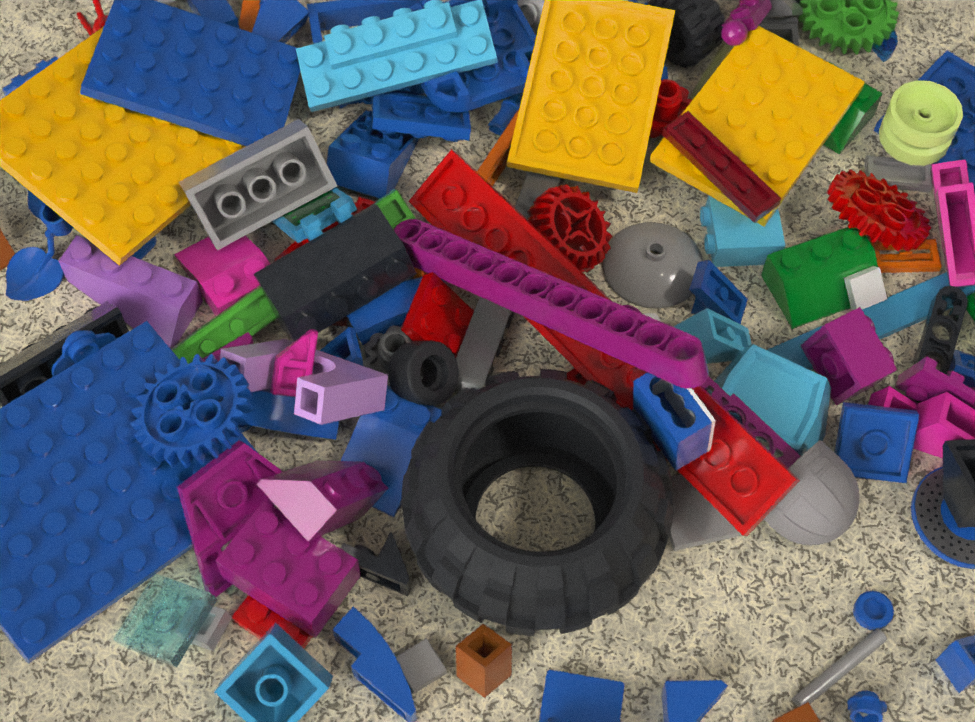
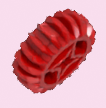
(572, 225)

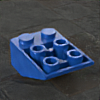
(369, 159)

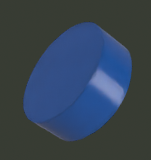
(873, 610)

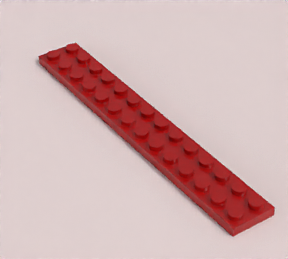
(737, 472)

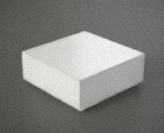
(865, 288)

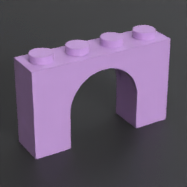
(330, 394)

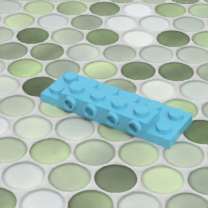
(395, 52)

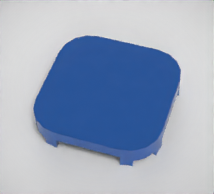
(484, 85)

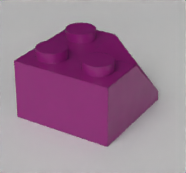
(849, 355)

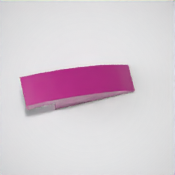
(956, 220)
(939, 420)

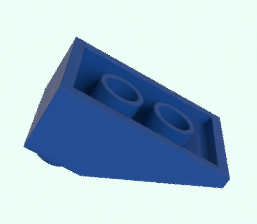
(386, 443)

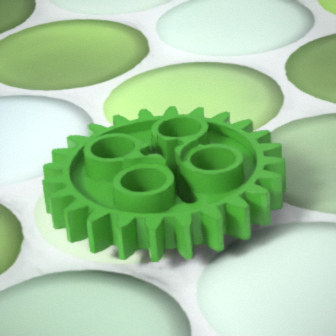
(849, 22)

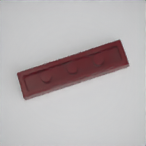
(721, 166)

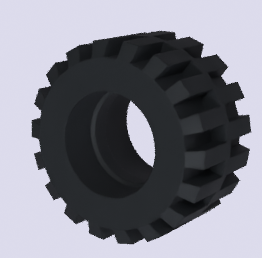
(694, 29)

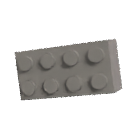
(258, 183)

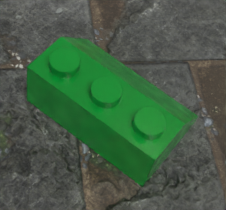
(811, 275)

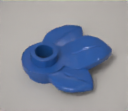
(78, 346)

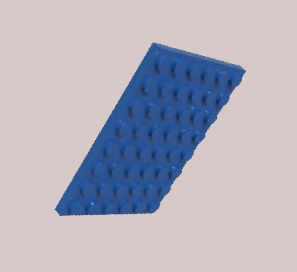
(81, 497)

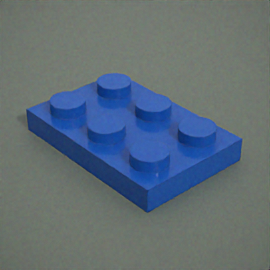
(417, 116)

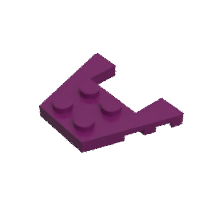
(219, 504)

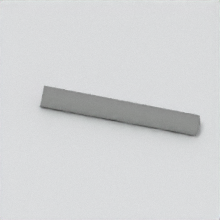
(840, 668)

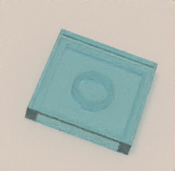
(165, 620)

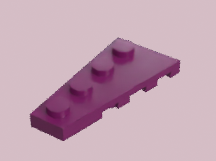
(925, 381)

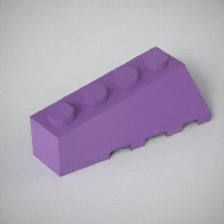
(135, 287)

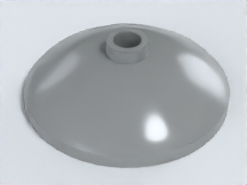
(651, 278)

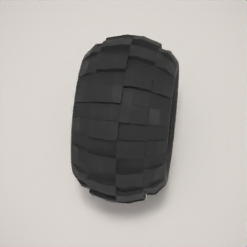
(554, 427)

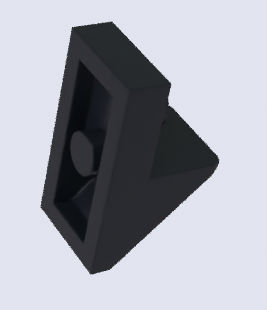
(385, 569)

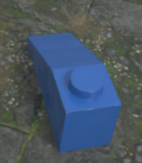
(280, 19)

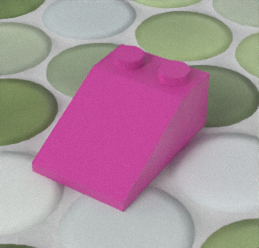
(223, 273)

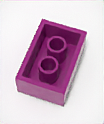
(286, 571)

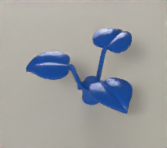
(33, 271)

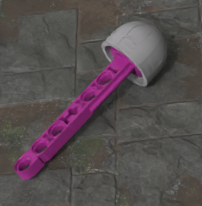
(823, 499)

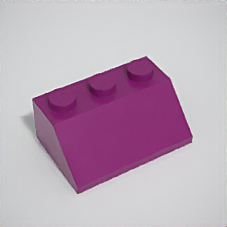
(324, 494)

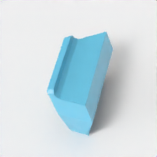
(781, 394)

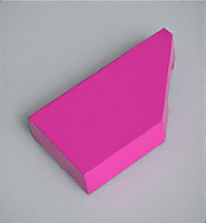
(294, 362)

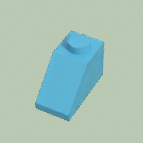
(719, 335)

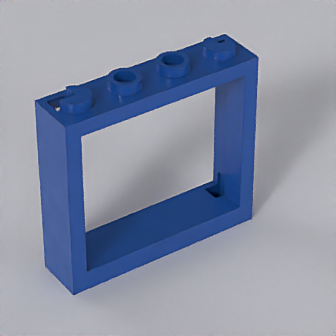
(351, 12)

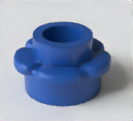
(868, 703)

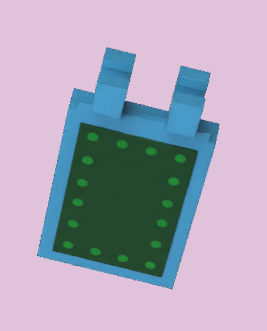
(316, 215)

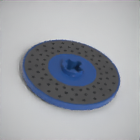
(937, 526)

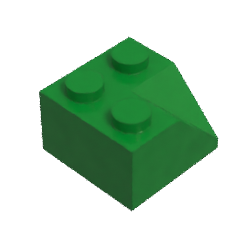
(854, 119)

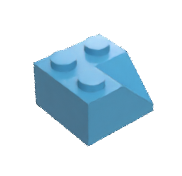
(274, 680)

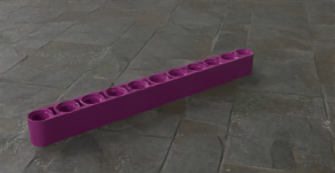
(557, 304)

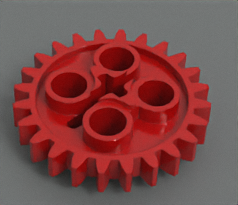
(878, 210)

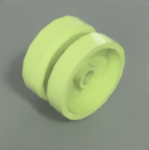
(920, 122)

